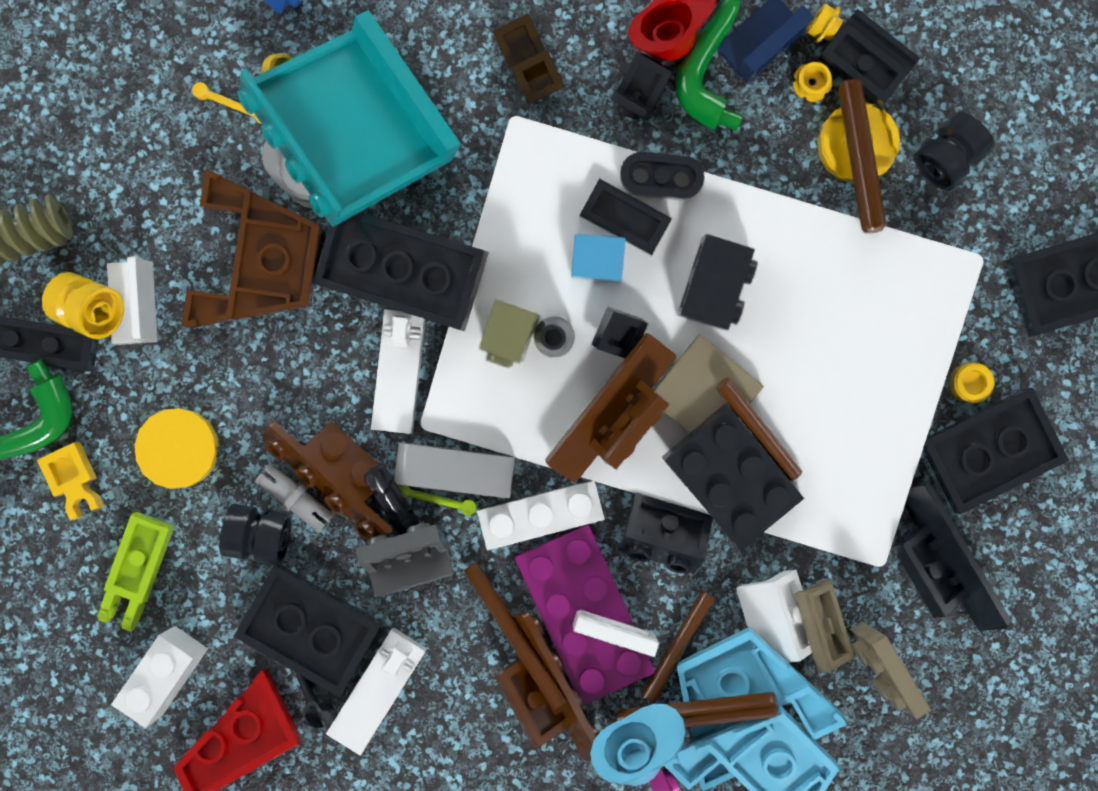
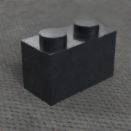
(717, 282)

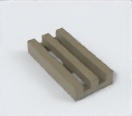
(824, 626)

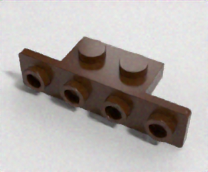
(617, 414)
(335, 469)
(531, 706)

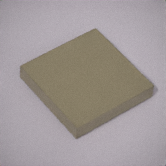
(693, 382)

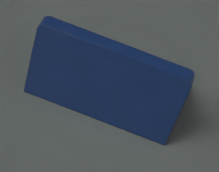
(763, 37)

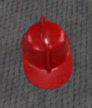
(669, 27)

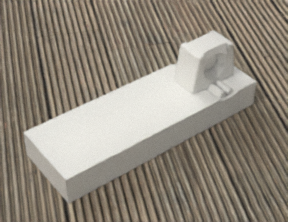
(398, 372)
(376, 691)

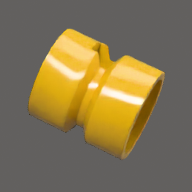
(83, 305)

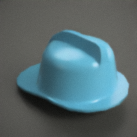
(638, 745)

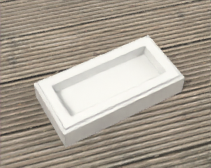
(615, 632)

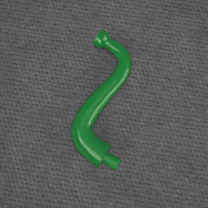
(689, 87)
(54, 415)

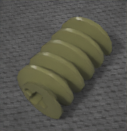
(33, 230)

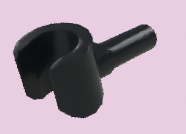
(314, 711)

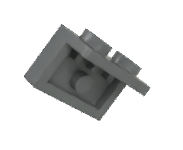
(406, 559)

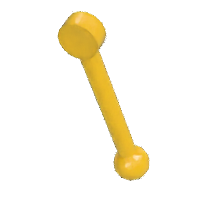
(203, 92)

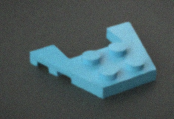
(751, 666)
(761, 755)

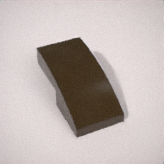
(527, 59)

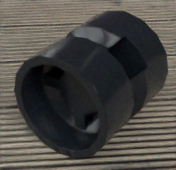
(959, 145)
(250, 533)

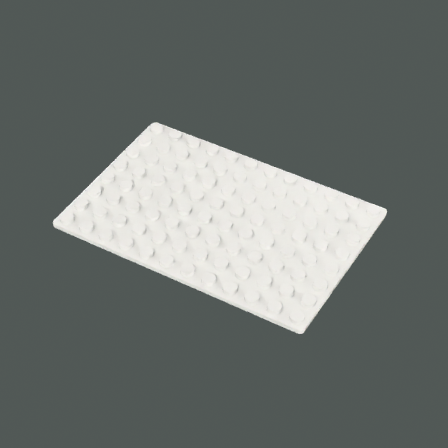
(833, 326)

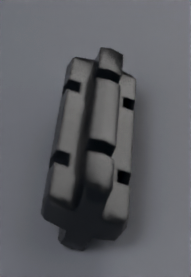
(390, 498)

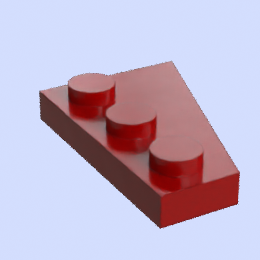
(242, 740)

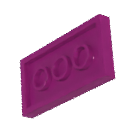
(571, 577)

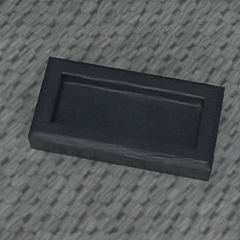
(625, 217)

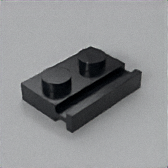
(871, 55)

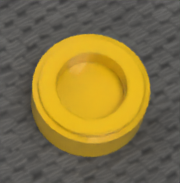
(971, 383)

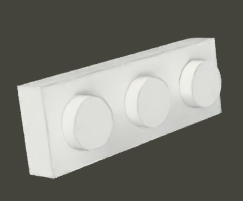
(540, 515)

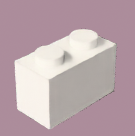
(159, 676)

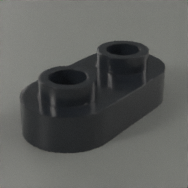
(661, 174)

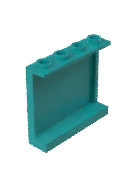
(349, 121)

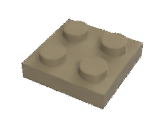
(892, 677)

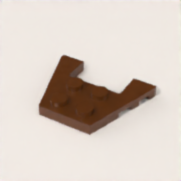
(271, 262)

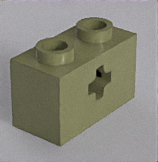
(508, 334)

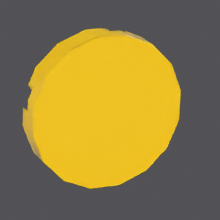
(834, 148)
(176, 448)

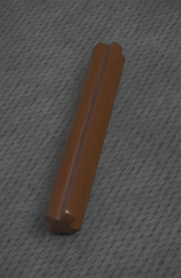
(862, 156)
(721, 709)

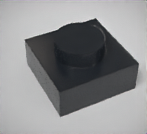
(619, 332)

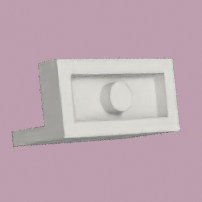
(136, 286)
(775, 615)

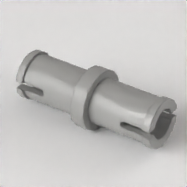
(294, 497)

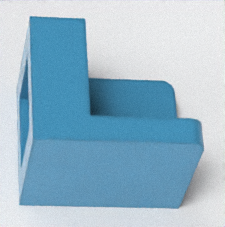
(598, 257)

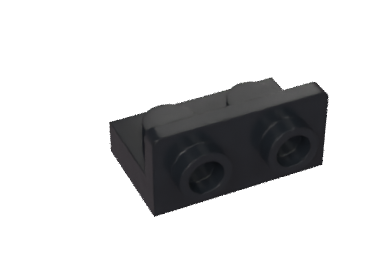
(666, 534)

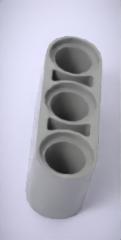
(454, 470)

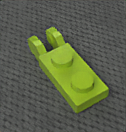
(135, 568)

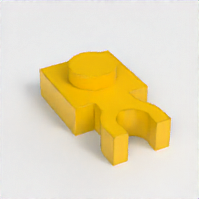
(68, 475)

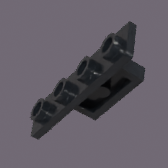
(944, 565)

